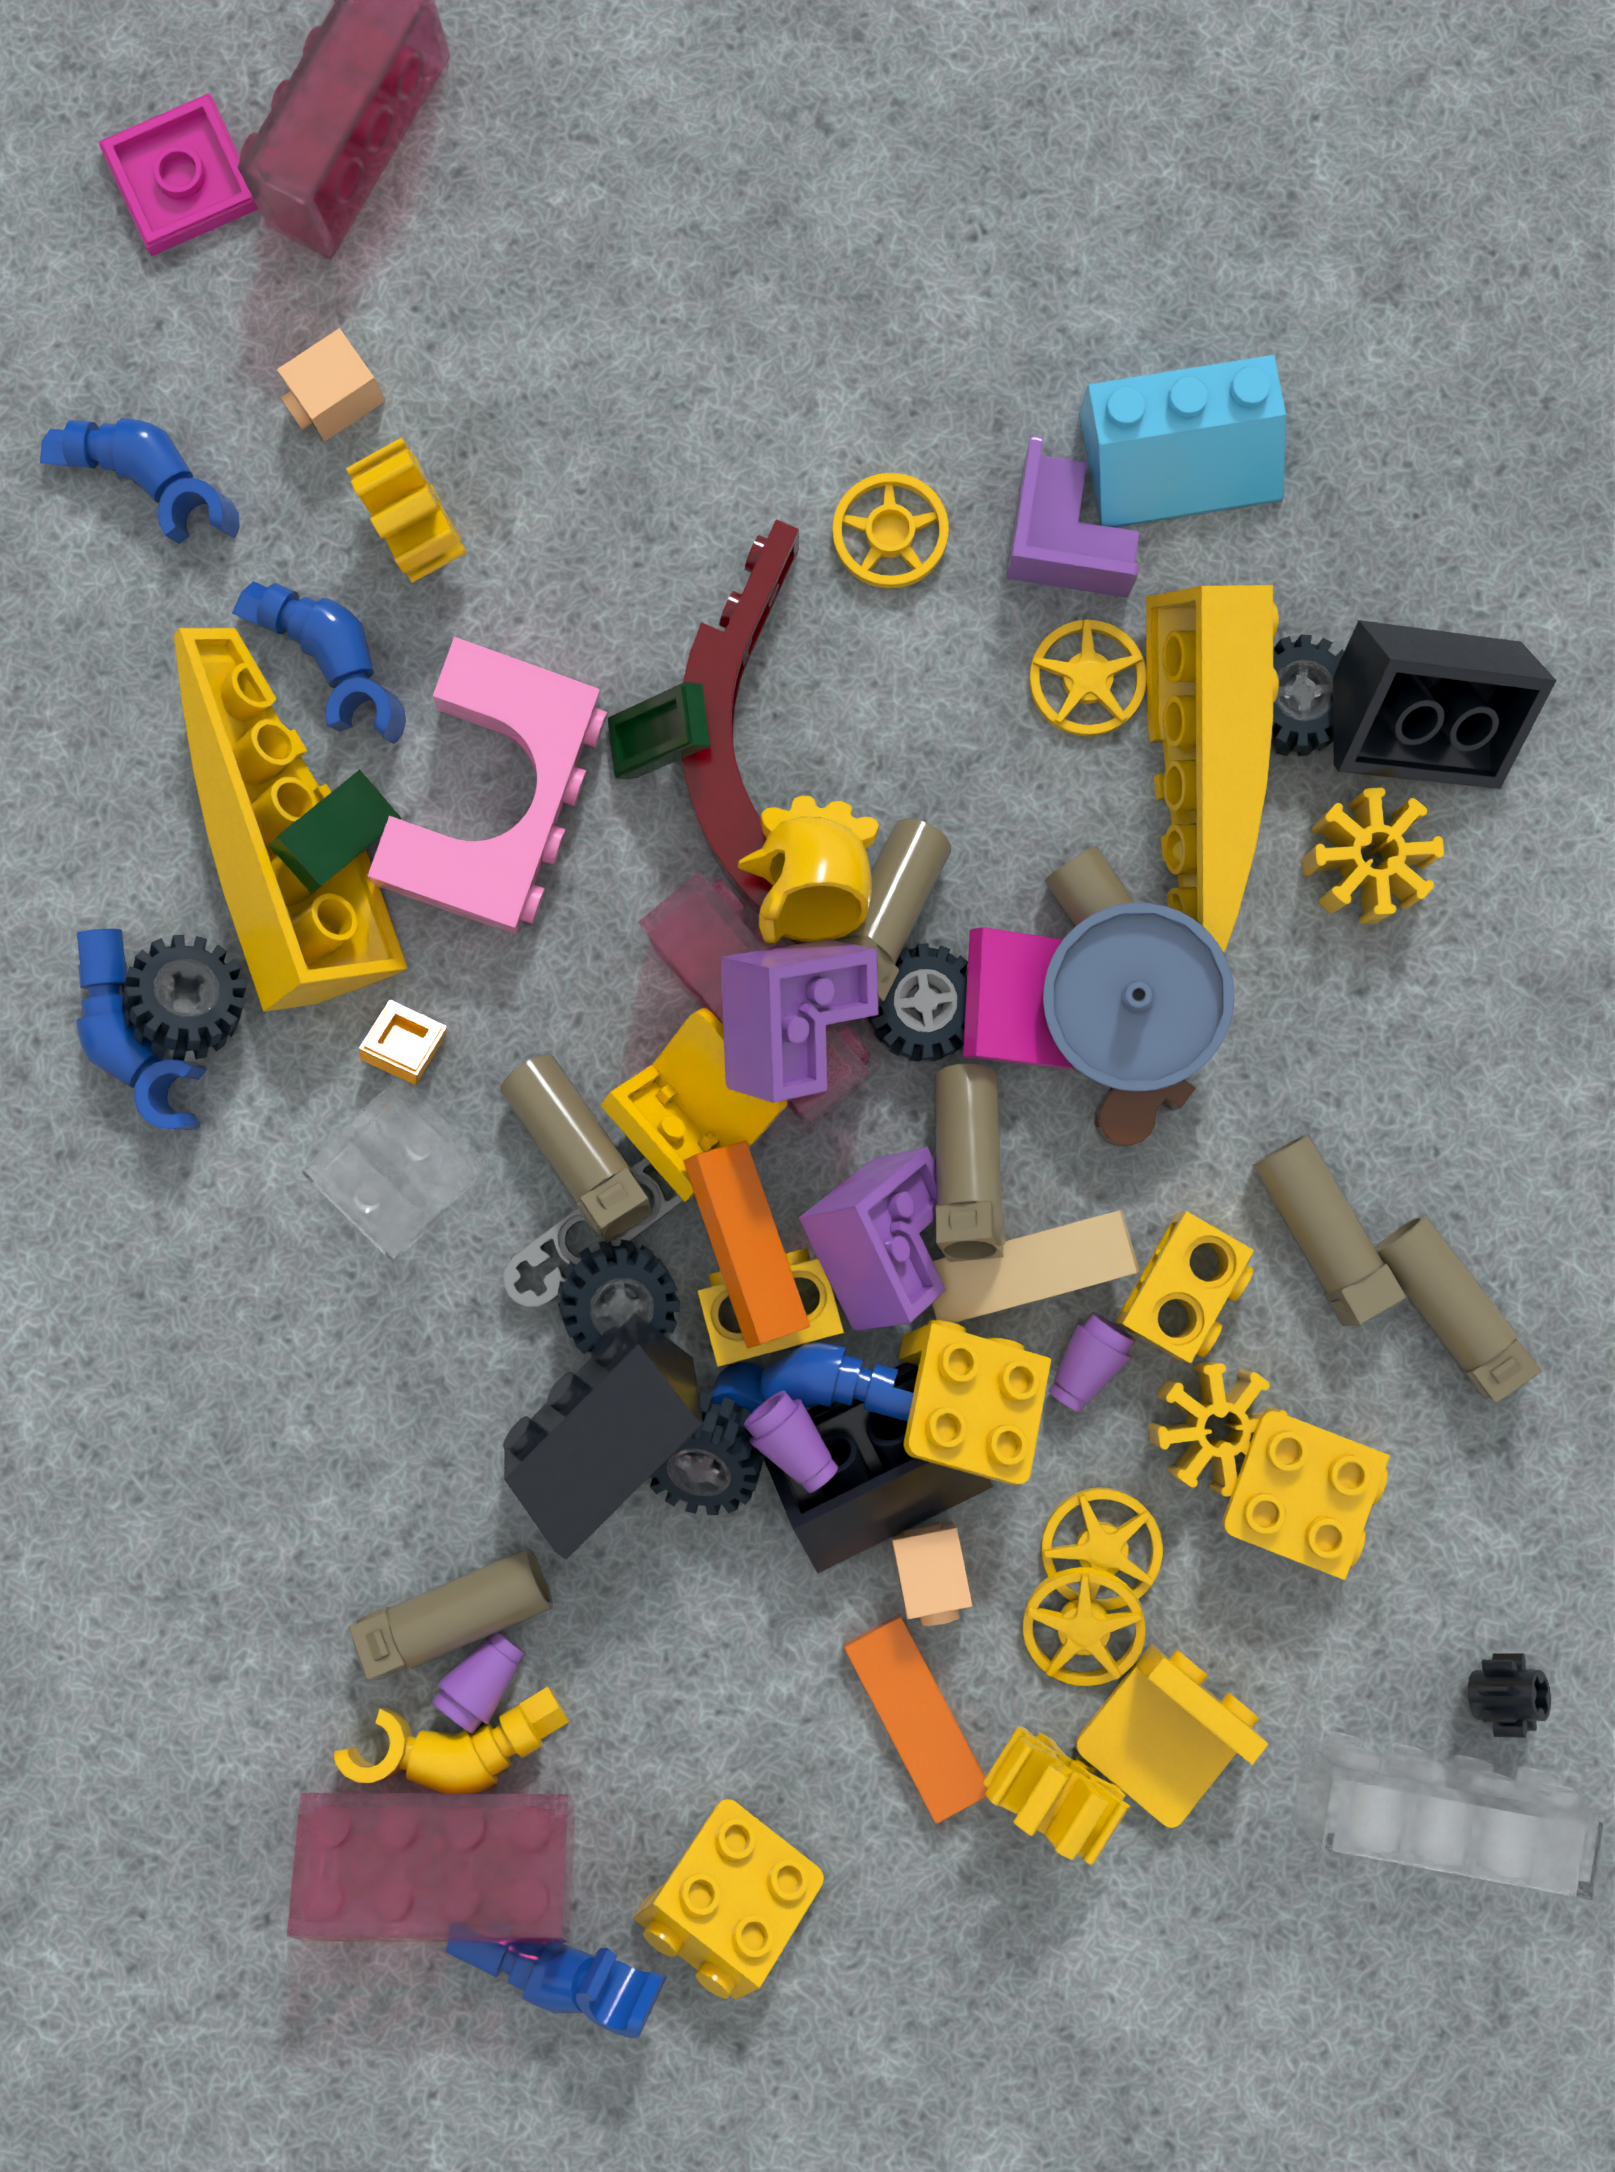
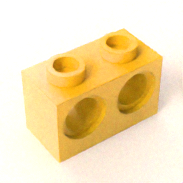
(1170, 1277)
(730, 1345)

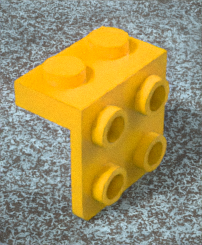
(684, 1103)
(974, 1401)
(1306, 1493)
(1167, 1735)
(731, 1902)

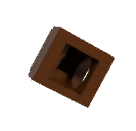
(1129, 1117)

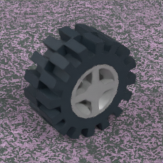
(940, 981)

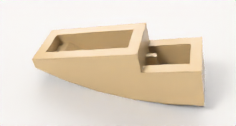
(1037, 1268)

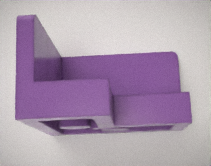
(1050, 541)
(780, 1009)
(872, 1239)

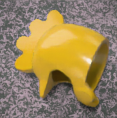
(816, 870)

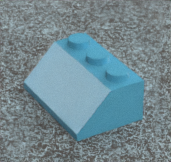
(1185, 441)

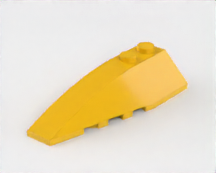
(1214, 713)
(249, 792)

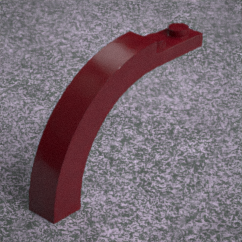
(718, 663)

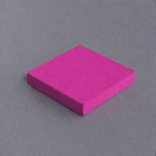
(178, 174)
(1006, 999)

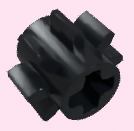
(1509, 1695)

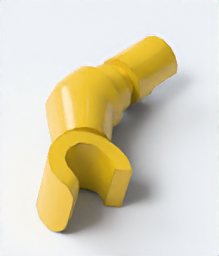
(457, 1760)

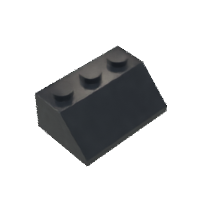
(1434, 704)
(602, 1433)
(876, 1483)

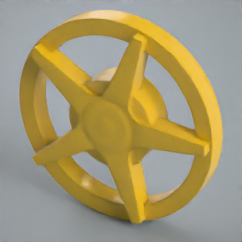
(890, 530)
(1088, 677)
(1103, 1544)
(1084, 1627)

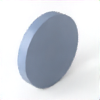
(1138, 997)

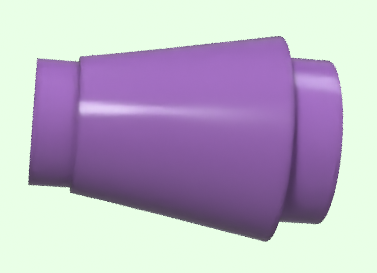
(1090, 1361)
(791, 1441)
(478, 1682)

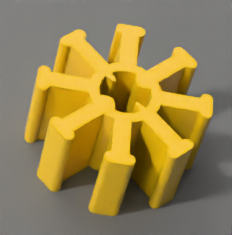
(406, 510)
(1389, 876)
(1194, 1429)
(1055, 1795)

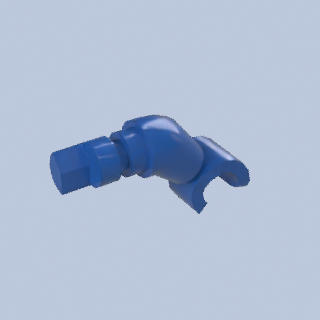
(151, 460)
(337, 645)
(111, 1043)
(818, 1377)
(570, 1980)

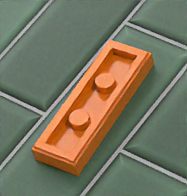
(746, 1243)
(917, 1718)

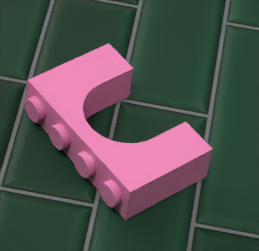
(551, 723)

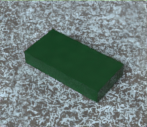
(659, 731)
(334, 831)

